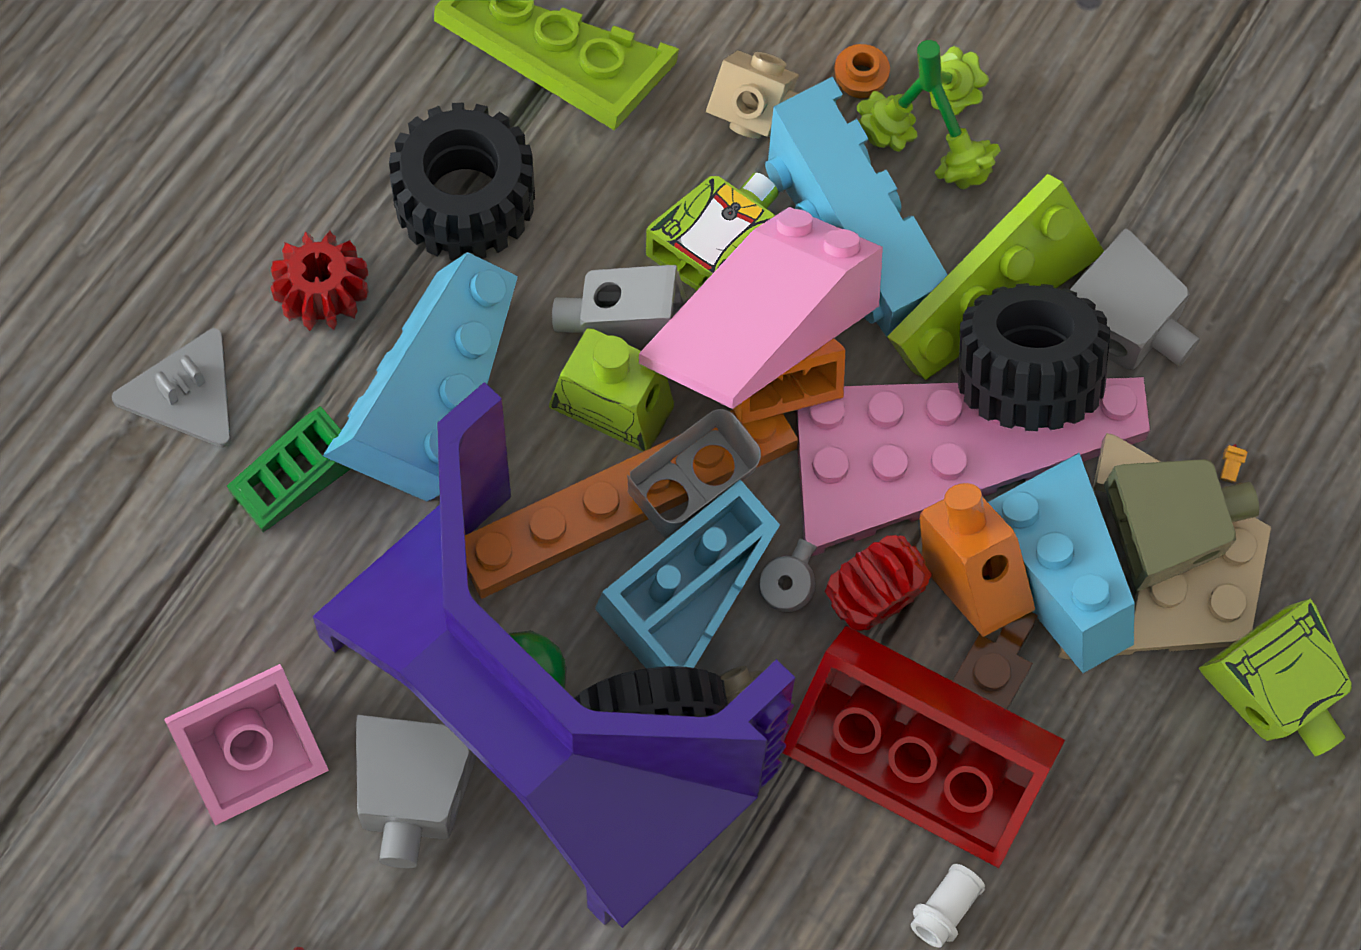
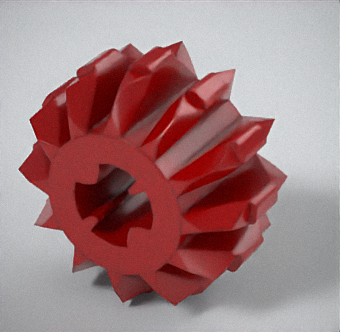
(322, 299)
(877, 582)

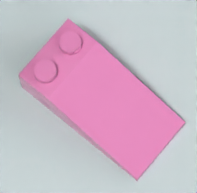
(768, 307)

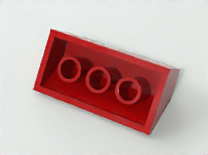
(921, 745)

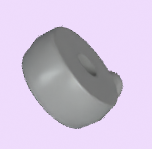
(801, 574)

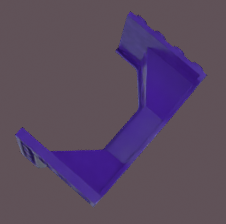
(612, 790)

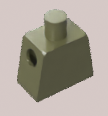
(1175, 516)

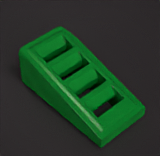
(297, 440)

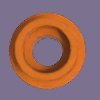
(861, 83)

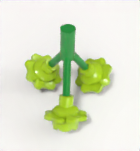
(952, 87)

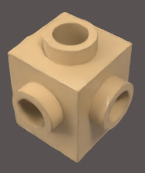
(749, 90)

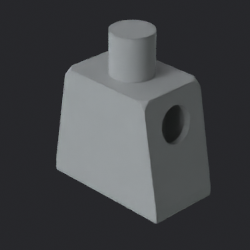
(1139, 302)
(623, 303)
(409, 783)

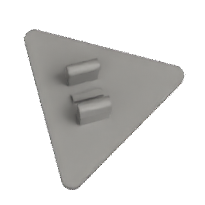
(184, 391)

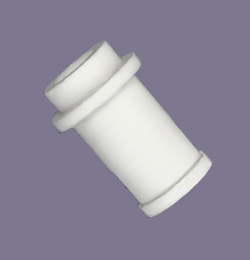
(938, 918)

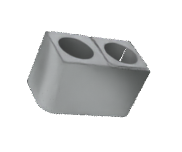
(658, 466)

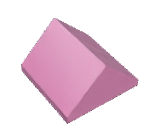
(246, 744)

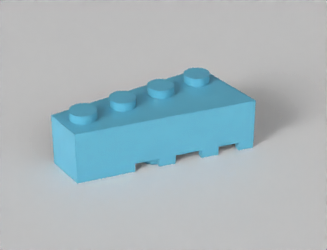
(832, 178)
(428, 372)

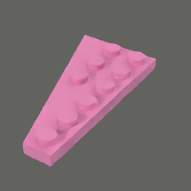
(902, 446)

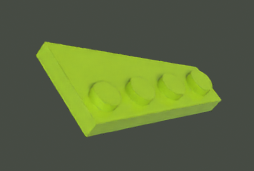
(578, 62)
(1033, 244)

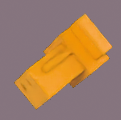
(1234, 458)

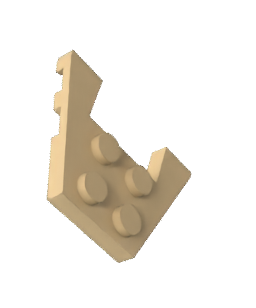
(1205, 604)

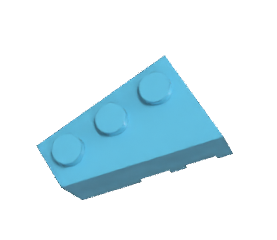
(1071, 563)
(687, 584)

